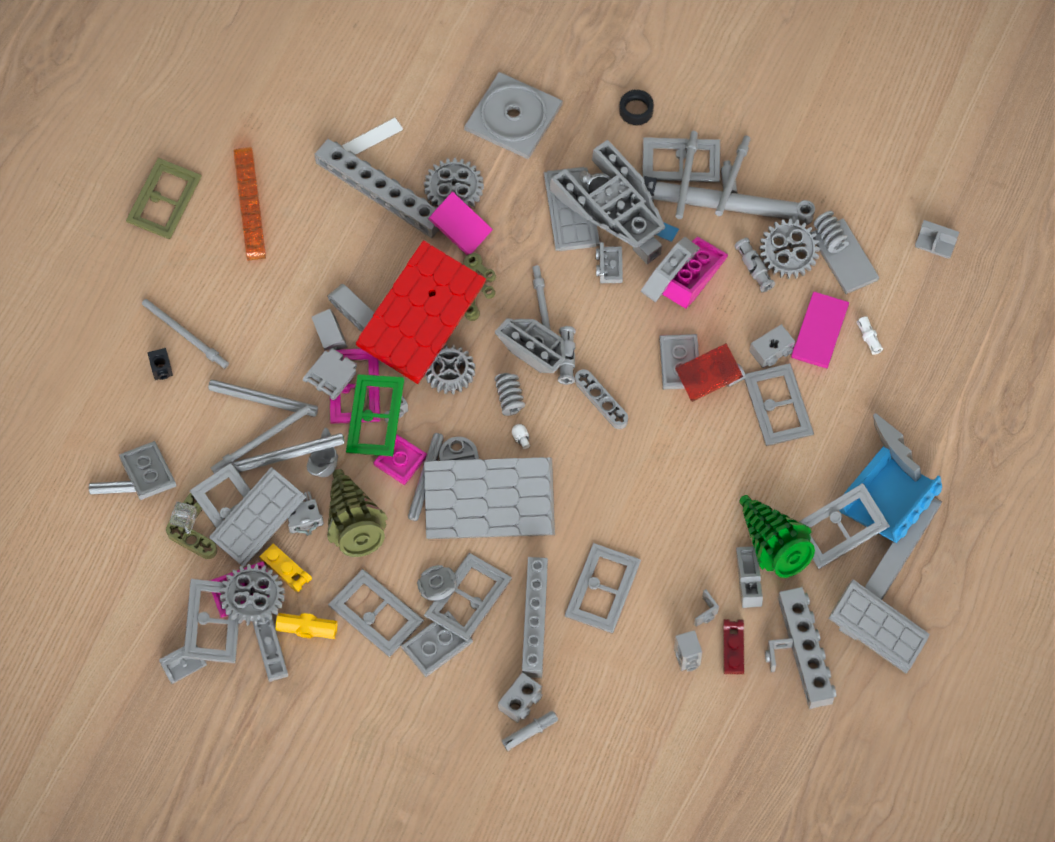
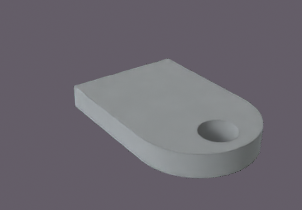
(467, 452)

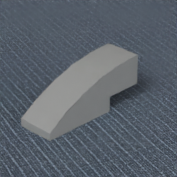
(749, 577)

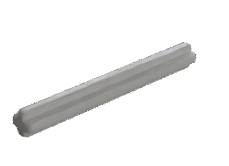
(419, 495)

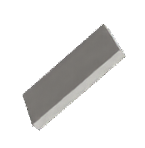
(851, 264)

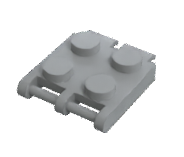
(331, 373)

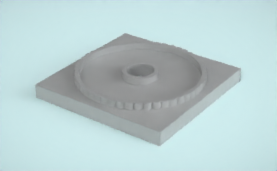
(517, 133)

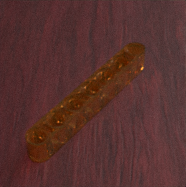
(249, 204)

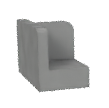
(937, 239)

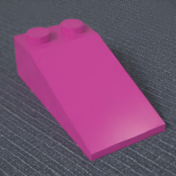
(695, 274)

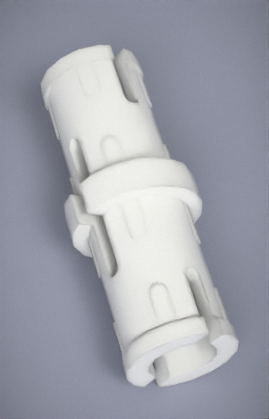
(869, 335)

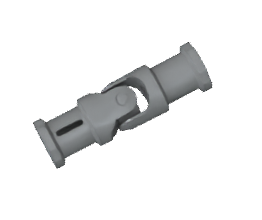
(754, 265)
(566, 368)

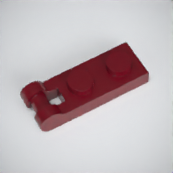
(733, 646)

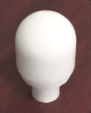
(521, 435)

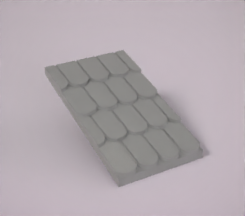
(489, 498)

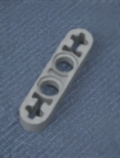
(599, 400)

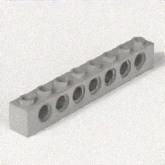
(383, 196)

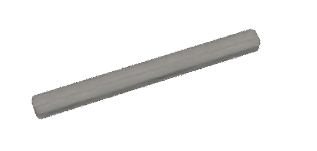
(260, 397)
(289, 452)

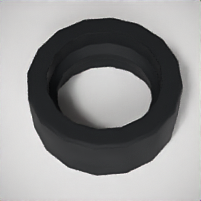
(636, 95)

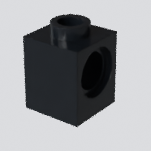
(160, 357)

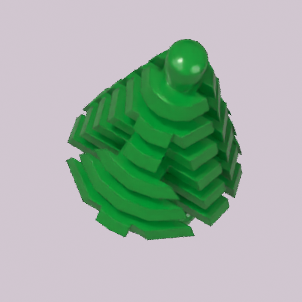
(778, 540)

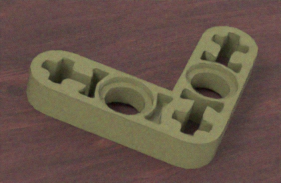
(206, 542)

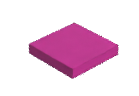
(404, 462)

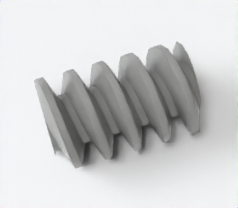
(830, 232)
(509, 393)

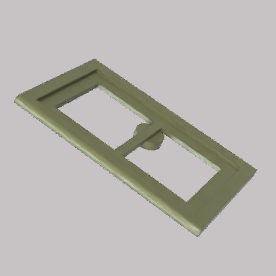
(155, 196)

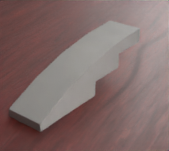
(894, 441)

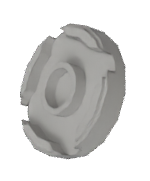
(437, 583)

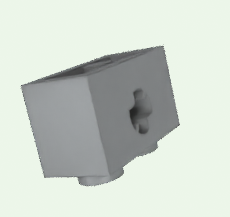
(776, 338)

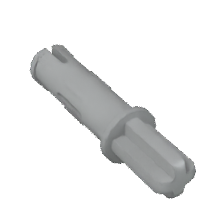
(530, 730)

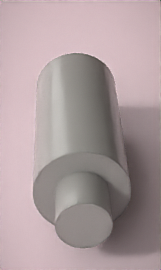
(725, 171)

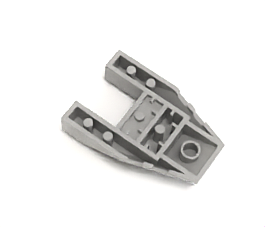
(617, 206)

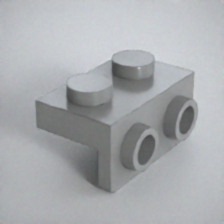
(610, 264)

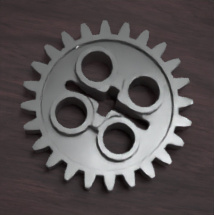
(454, 172)
(785, 233)
(249, 610)

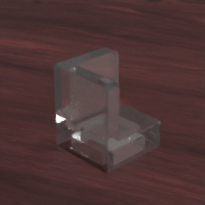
(183, 516)

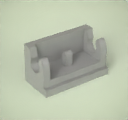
(329, 330)
(178, 667)

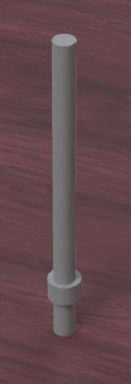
(691, 148)
(742, 151)
(539, 285)
(210, 353)
(230, 458)

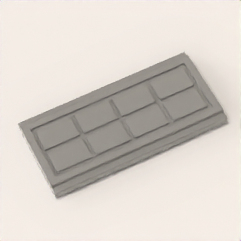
(569, 228)
(257, 517)
(879, 626)

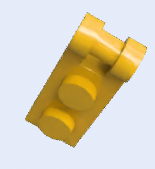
(285, 567)

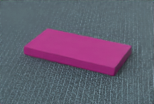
(820, 330)

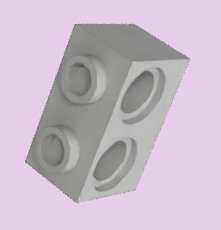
(688, 651)
(516, 696)

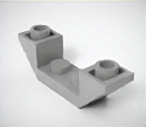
(668, 268)

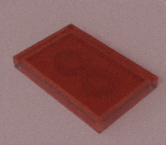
(709, 372)

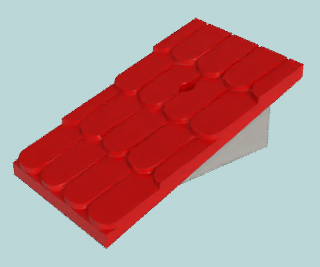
(420, 312)

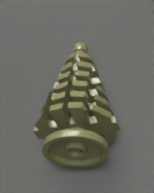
(354, 519)

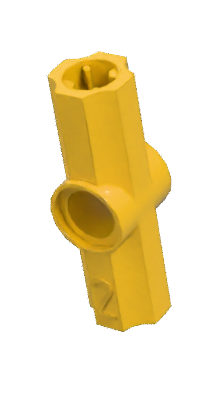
(306, 625)

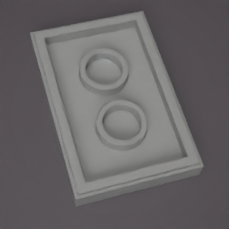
(674, 352)
(147, 470)
(434, 647)

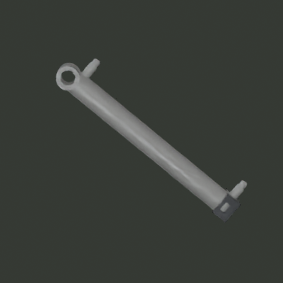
(735, 203)

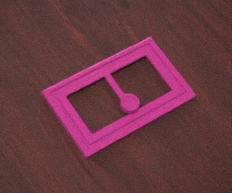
(374, 395)

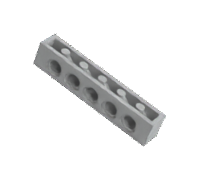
(535, 617)
(814, 695)

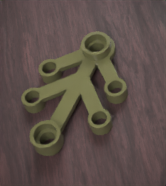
(477, 266)

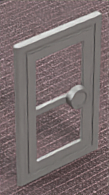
(680, 144)
(760, 407)
(199, 491)
(835, 517)
(586, 579)
(482, 607)
(203, 618)
(362, 626)

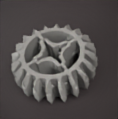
(451, 379)

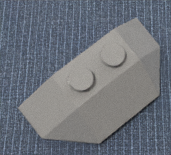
(533, 343)

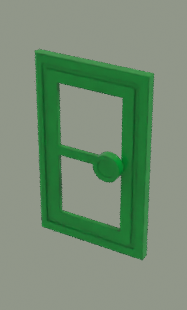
(362, 382)

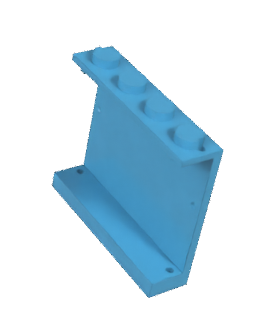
(894, 493)

